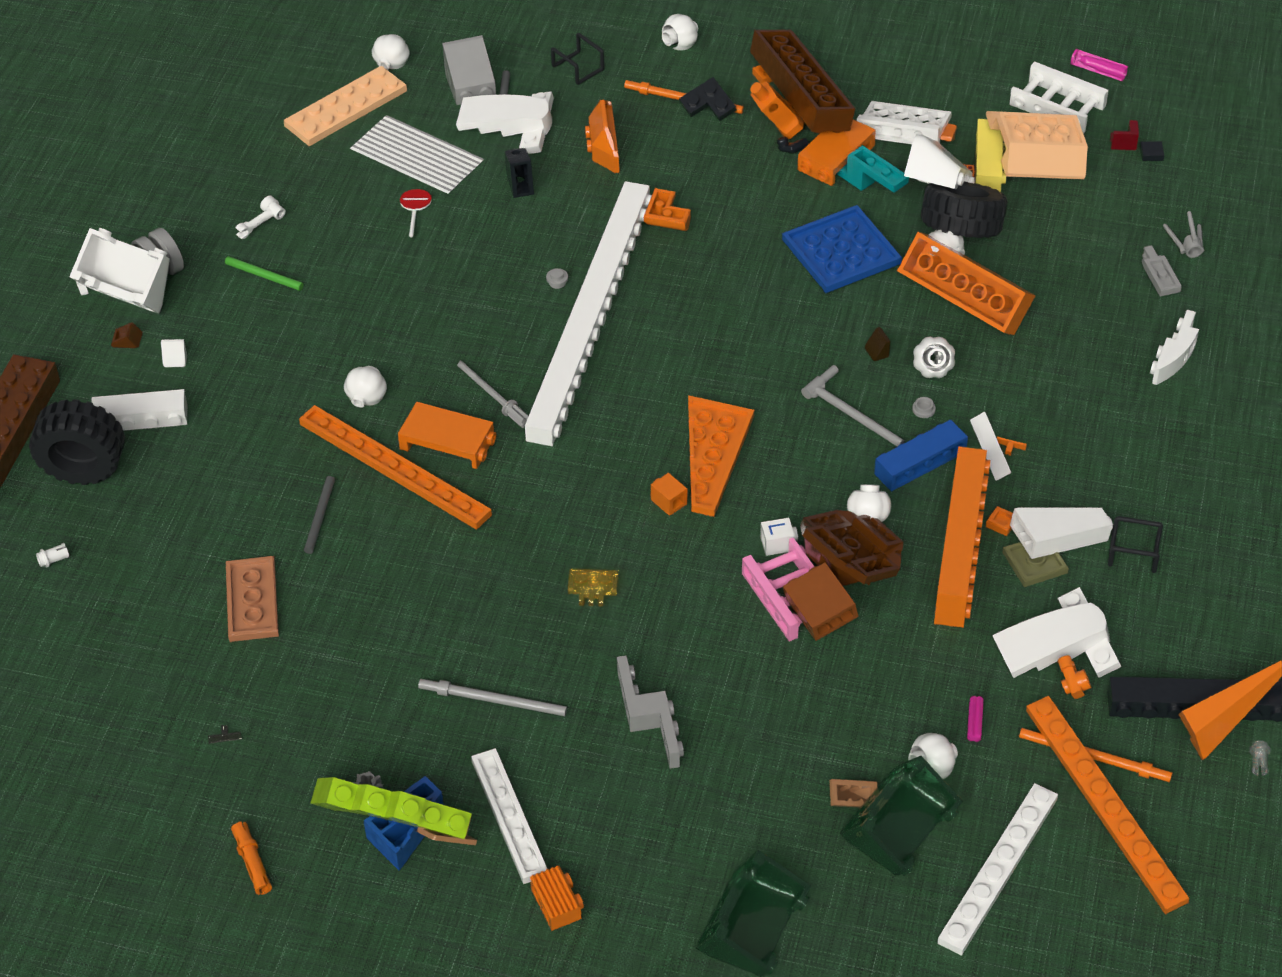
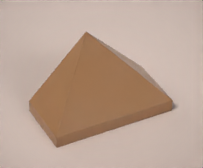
(850, 792)

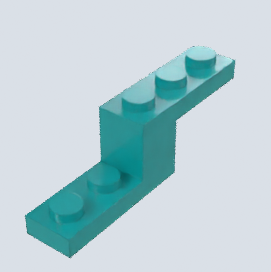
(866, 167)

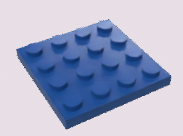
(841, 248)

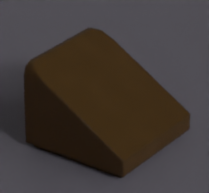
(878, 345)

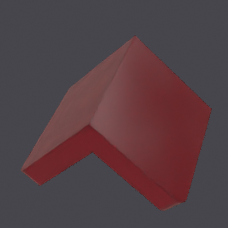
(1125, 139)

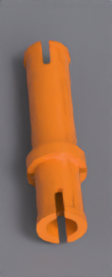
(247, 848)

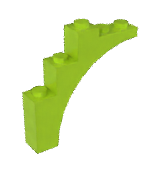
(390, 805)

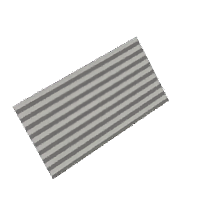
(417, 154)

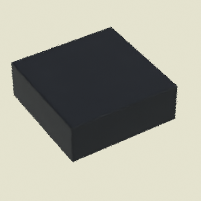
(1152, 151)

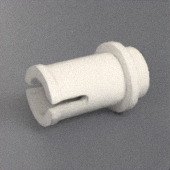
(52, 555)

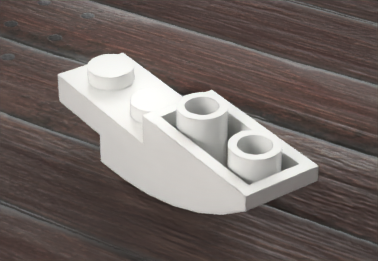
(1175, 350)

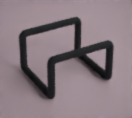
(567, 58)
(1155, 554)

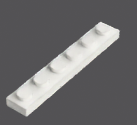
(509, 814)

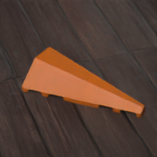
(1219, 714)

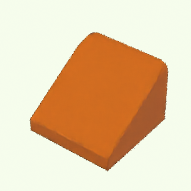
(949, 133)

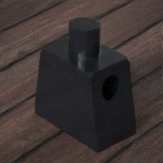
(519, 165)

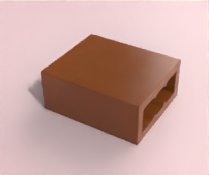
(820, 601)

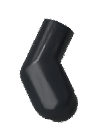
(785, 146)

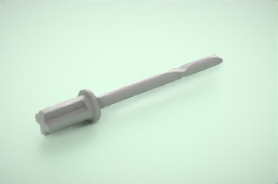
(510, 408)

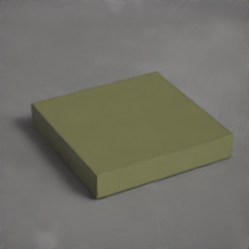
(1034, 570)

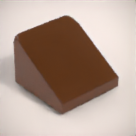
(127, 336)

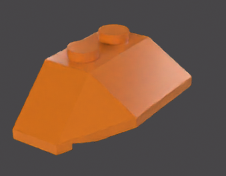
(603, 136)

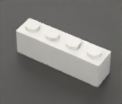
(146, 409)

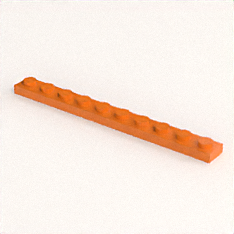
(396, 467)
(1107, 805)

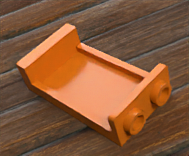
(830, 151)
(447, 432)

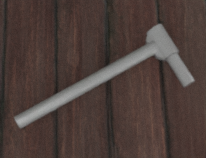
(817, 388)

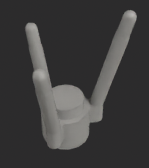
(1192, 243)

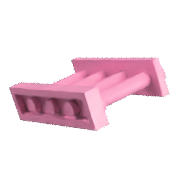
(766, 589)

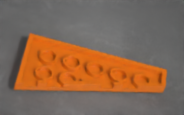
(715, 443)

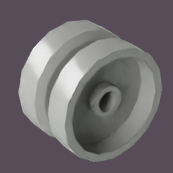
(162, 240)

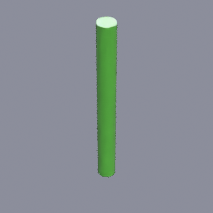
(264, 273)

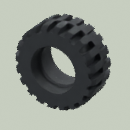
(964, 211)
(56, 438)

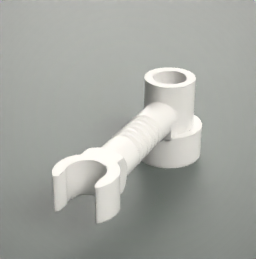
(271, 209)

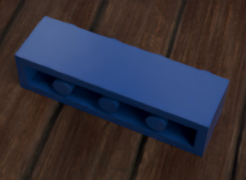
(920, 455)

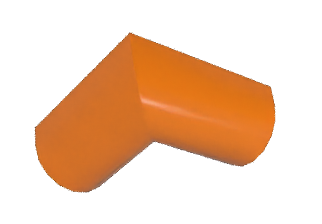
(663, 214)

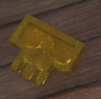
(592, 584)

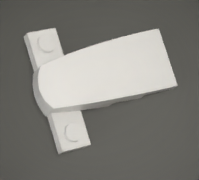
(509, 115)
(1059, 633)

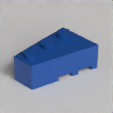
(397, 839)

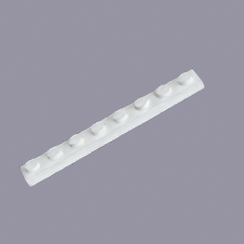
(997, 869)

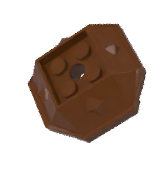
(852, 546)

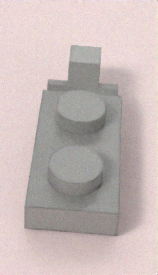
(1160, 272)

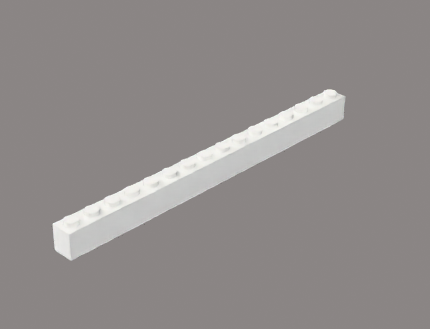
(587, 316)

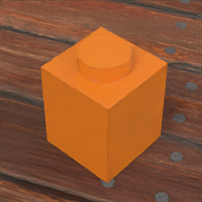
(668, 494)

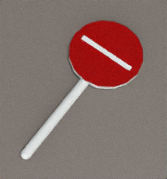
(415, 200)

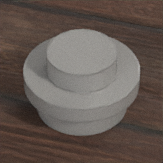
(557, 278)
(924, 407)

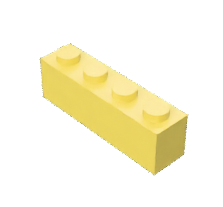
(989, 155)

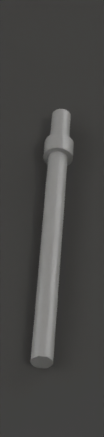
(445, 688)

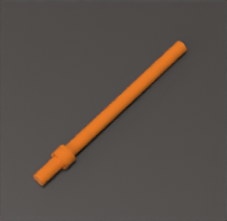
(646, 88)
(1144, 769)

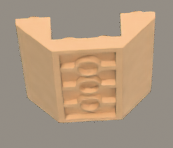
(1041, 144)

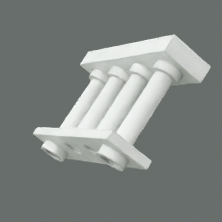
(1062, 84)

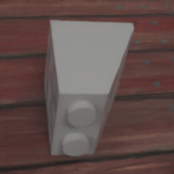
(468, 68)

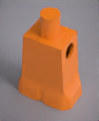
(777, 109)

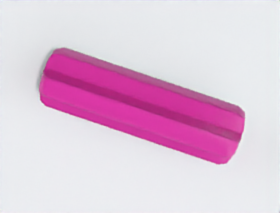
(975, 719)

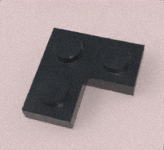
(708, 95)

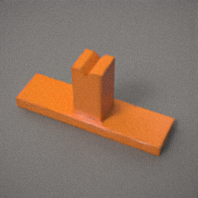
(1010, 444)

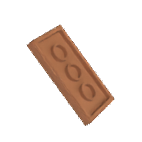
(251, 599)

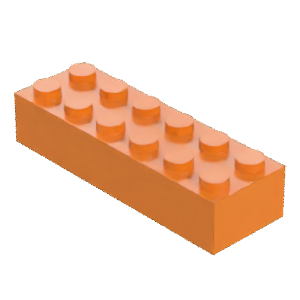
(966, 283)

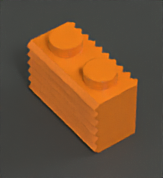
(556, 897)

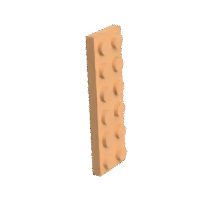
(345, 105)

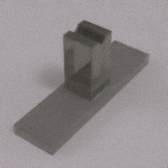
(224, 736)

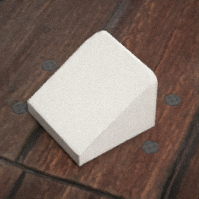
(174, 353)

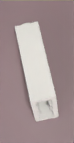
(1059, 529)

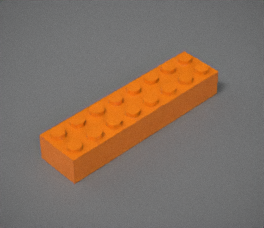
(961, 537)

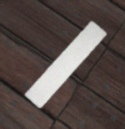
(989, 442)

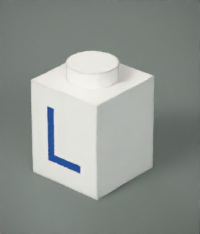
(776, 536)

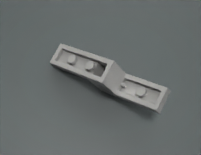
(649, 712)

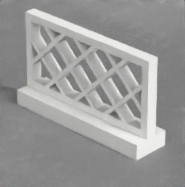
(904, 131)

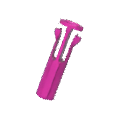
(1099, 65)

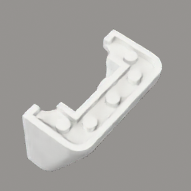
(934, 164)
(122, 270)

